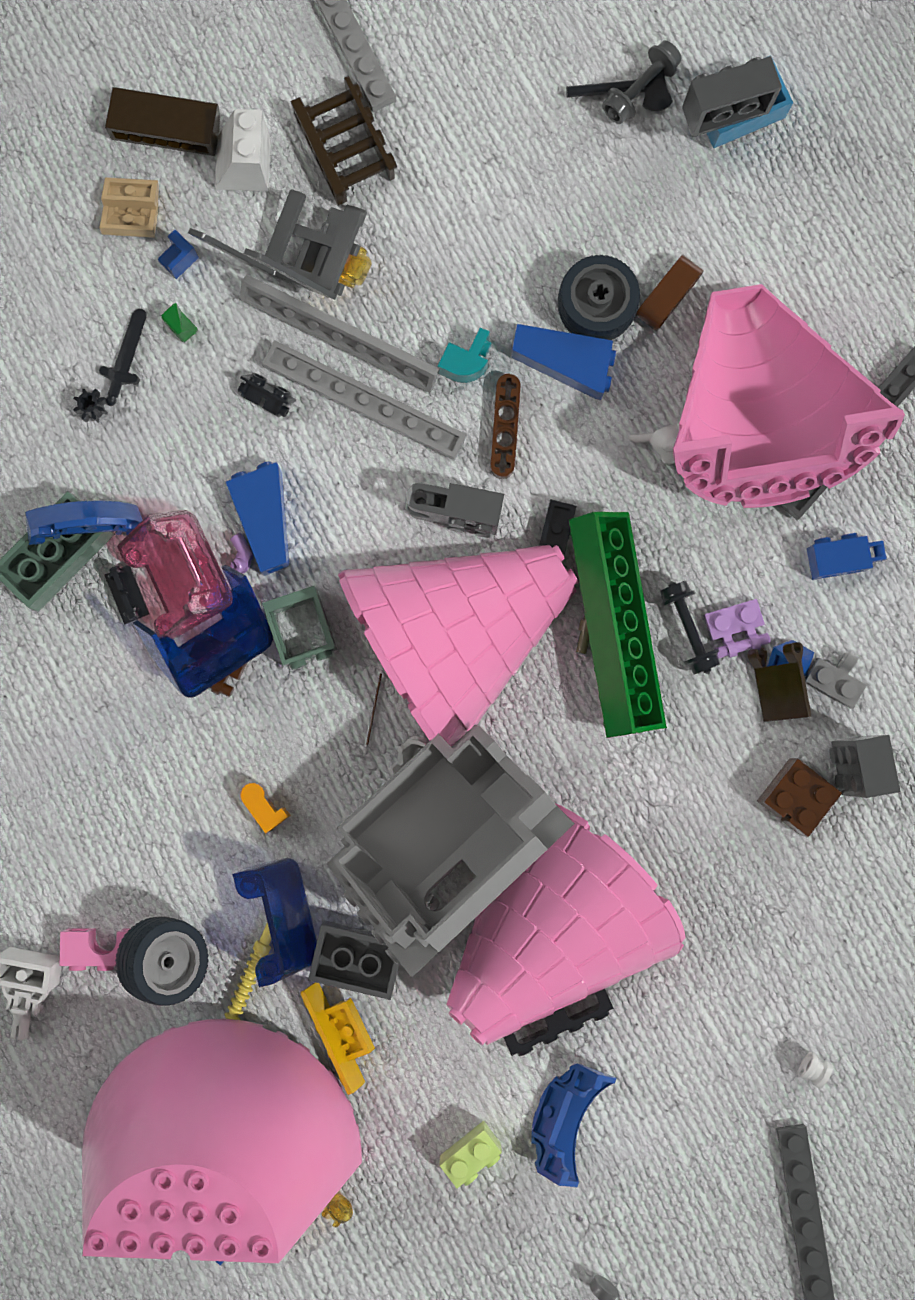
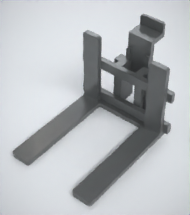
(320, 256)

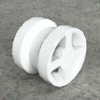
(815, 1070)

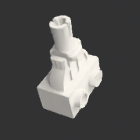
(26, 983)

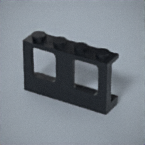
(558, 1023)

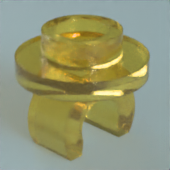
(339, 1209)

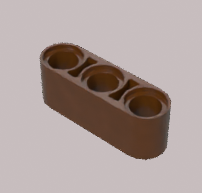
(669, 292)

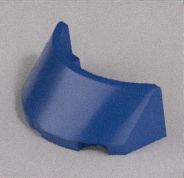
(81, 518)
(559, 1119)

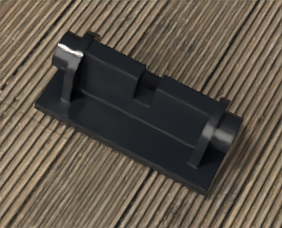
(276, 397)
(126, 593)

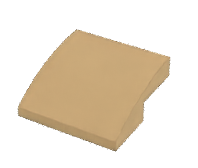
(129, 207)

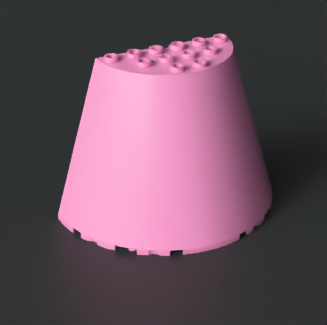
(214, 1146)

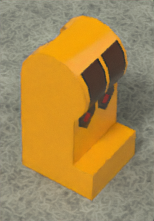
(262, 809)

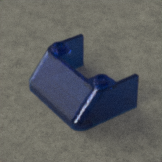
(219, 648)

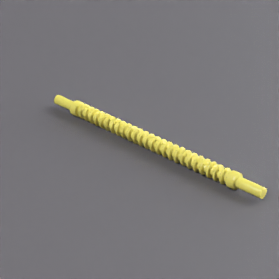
(261, 948)

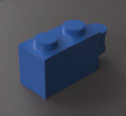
(843, 556)

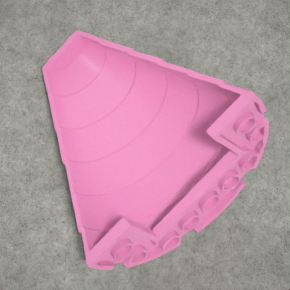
(773, 407)
(458, 627)
(561, 934)

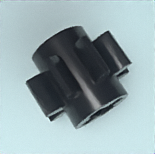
(90, 412)

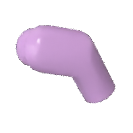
(244, 554)

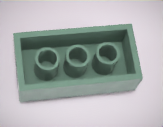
(42, 570)

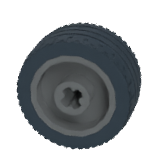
(596, 279)

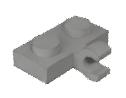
(836, 680)

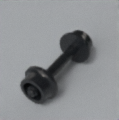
(676, 594)

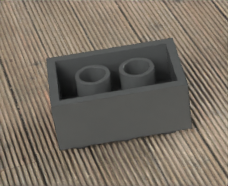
(731, 95)
(865, 766)
(353, 961)

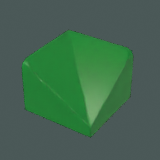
(179, 323)

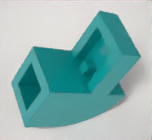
(466, 365)

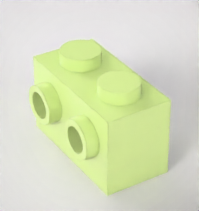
(470, 1155)

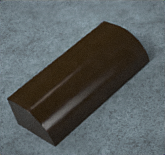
(163, 121)

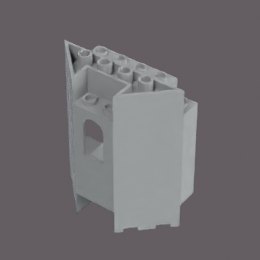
(427, 820)

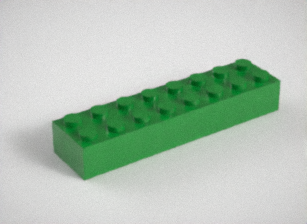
(617, 623)

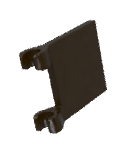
(781, 686)

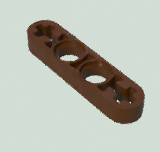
(505, 426)

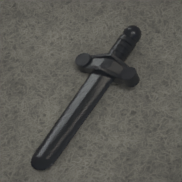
(120, 373)

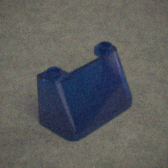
(286, 914)

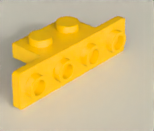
(341, 1034)

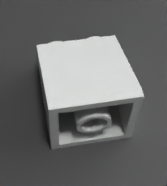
(243, 152)

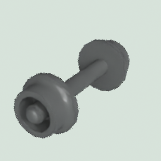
(619, 105)

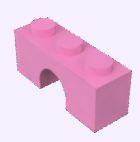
(81, 949)

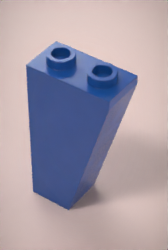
(566, 357)
(261, 510)

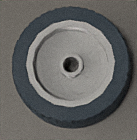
(162, 960)

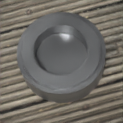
(603, 1288)

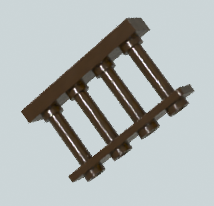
(328, 161)

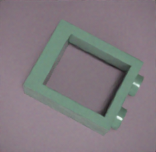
(291, 601)

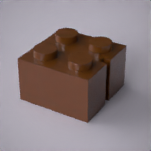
(801, 795)

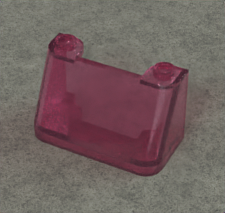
(180, 569)

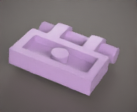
(735, 620)

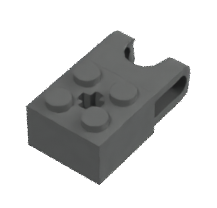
(457, 507)

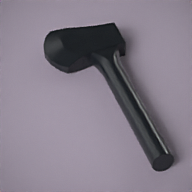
(656, 91)

